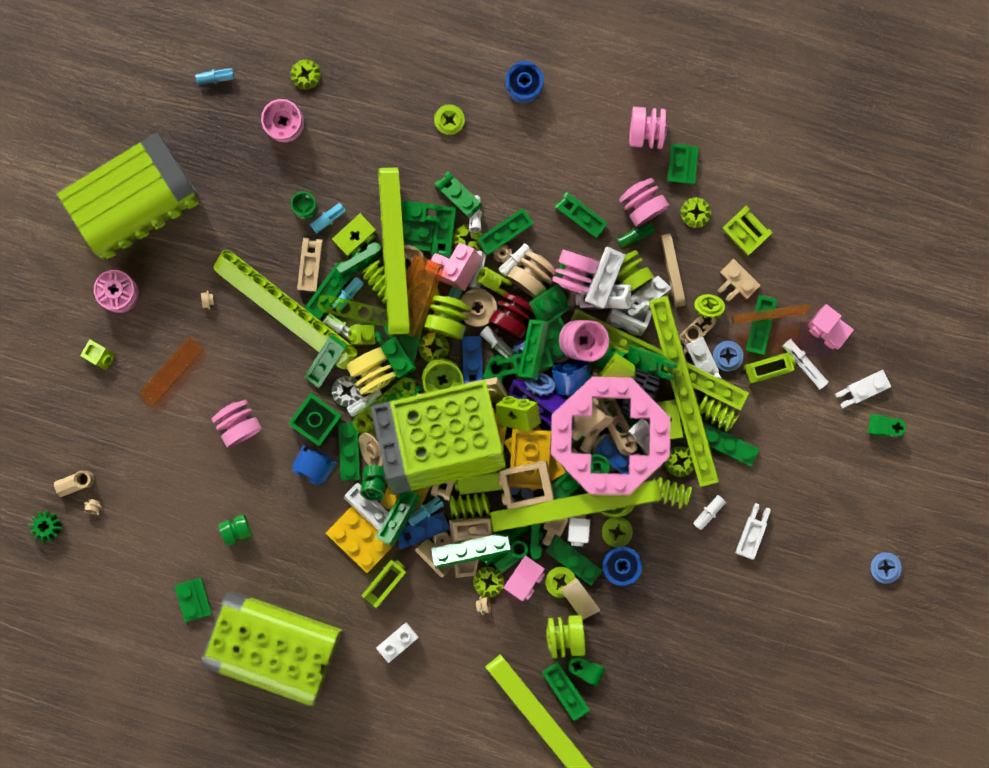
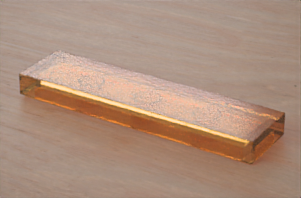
(770, 314)
(171, 371)

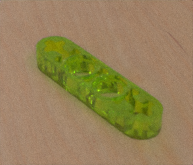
(354, 307)
(383, 399)

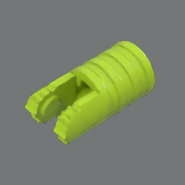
(492, 280)

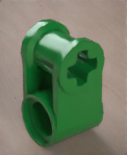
(882, 426)
(589, 671)

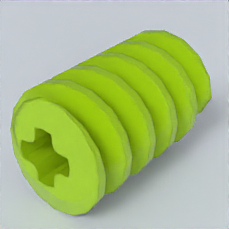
(376, 277)
(718, 413)
(673, 493)
(469, 505)

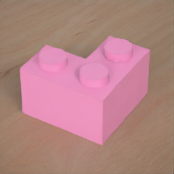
(460, 267)
(830, 327)
(523, 579)

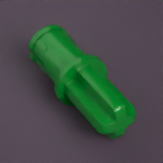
(636, 235)

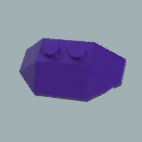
(546, 404)

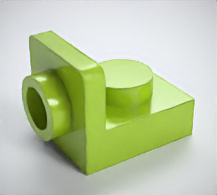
(361, 334)
(98, 354)

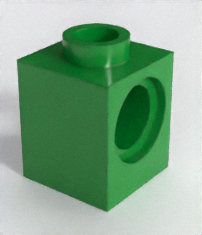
(493, 360)

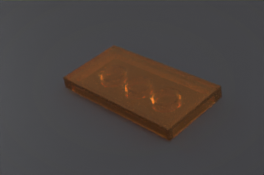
(421, 286)

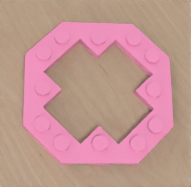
(641, 407)

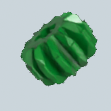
(42, 519)

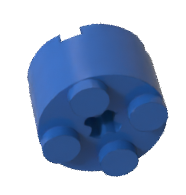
(534, 79)
(571, 376)
(314, 465)
(632, 563)

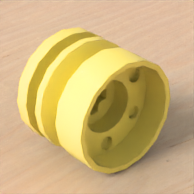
(371, 371)

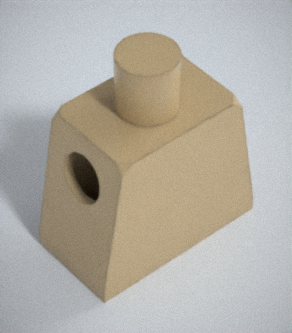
(592, 425)

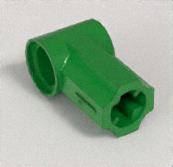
(506, 560)

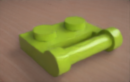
(742, 234)

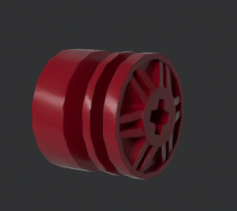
(513, 316)

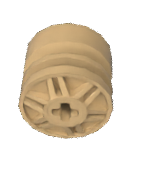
(533, 274)

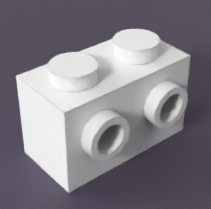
(629, 320)

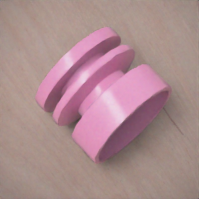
(272, 118)
(647, 127)
(644, 202)
(575, 271)
(119, 301)
(592, 336)
(236, 423)

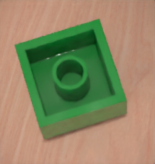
(315, 420)

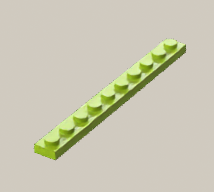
(700, 379)
(684, 392)

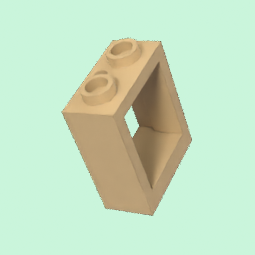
(545, 478)

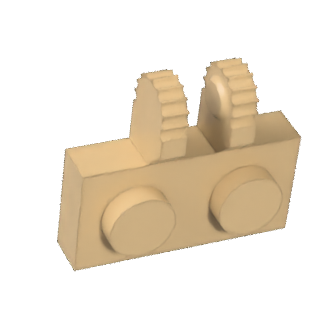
(739, 279)

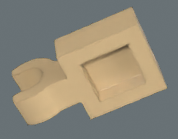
(553, 528)

